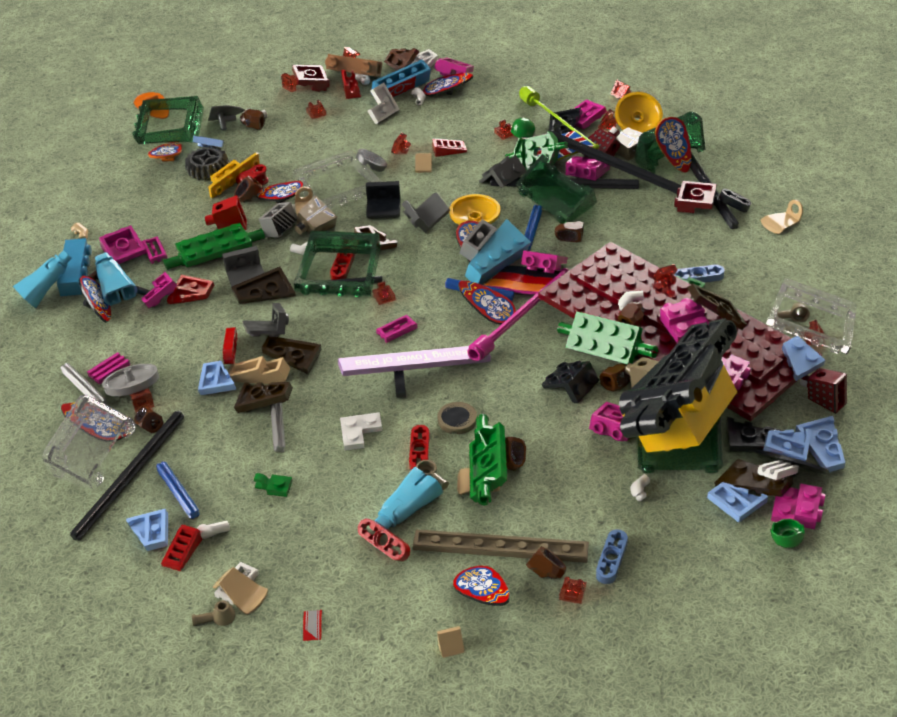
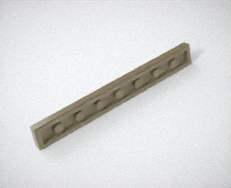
(498, 545)

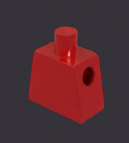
(227, 213)

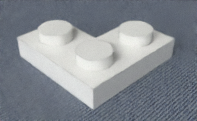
(386, 104)
(355, 426)

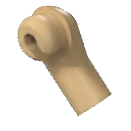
(79, 228)

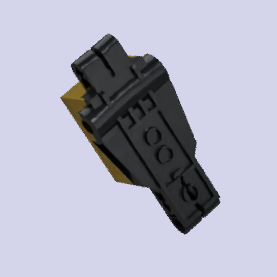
(682, 392)

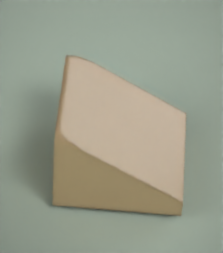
(423, 162)
(450, 641)

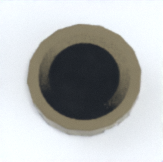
(457, 417)

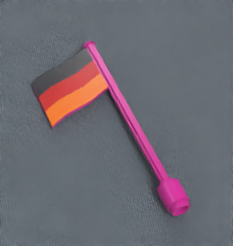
(518, 280)

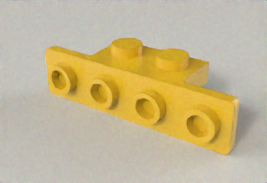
(227, 175)

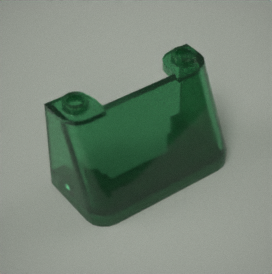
(648, 151)
(555, 191)
(706, 456)

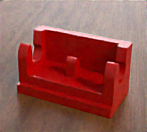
(350, 85)

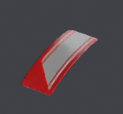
(312, 625)

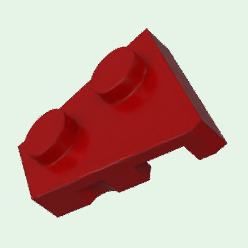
(190, 289)

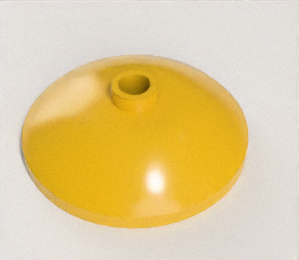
(639, 106)
(474, 208)

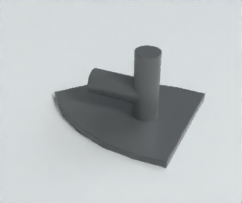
(224, 114)

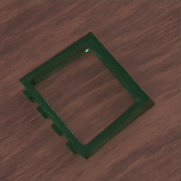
(192, 122)
(338, 243)

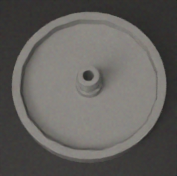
(130, 379)

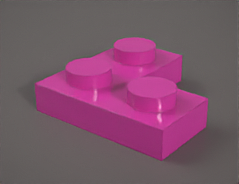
(590, 113)
(163, 286)

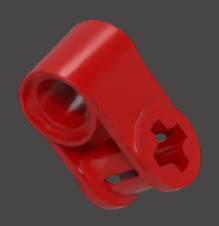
(257, 175)

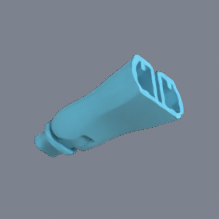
(113, 279)
(39, 282)
(409, 497)

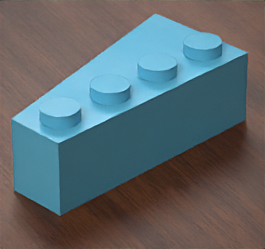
(499, 251)

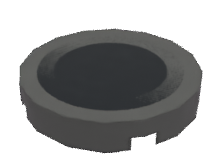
(368, 157)

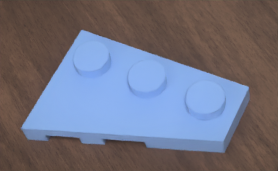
(824, 443)

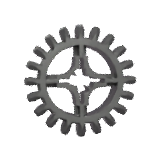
(205, 162)

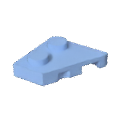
(206, 142)
(801, 357)
(215, 379)
(788, 443)
(736, 501)
(151, 529)

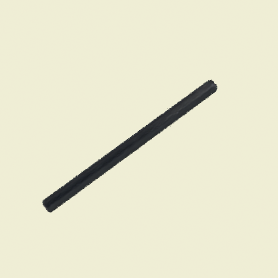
(618, 163)
(599, 183)
(722, 207)
(126, 476)

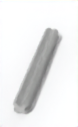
(81, 383)
(277, 427)

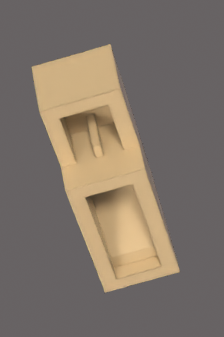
(260, 370)

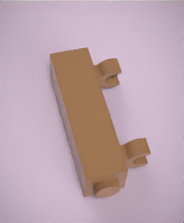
(359, 66)

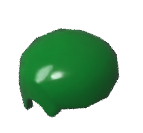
(523, 128)
(787, 533)

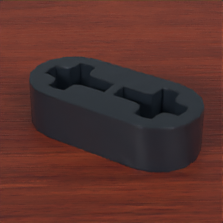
(734, 200)
(399, 384)

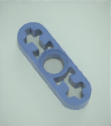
(715, 273)
(609, 548)

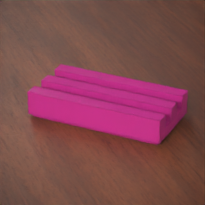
(163, 255)
(397, 330)
(108, 367)

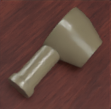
(793, 313)
(430, 468)
(222, 615)

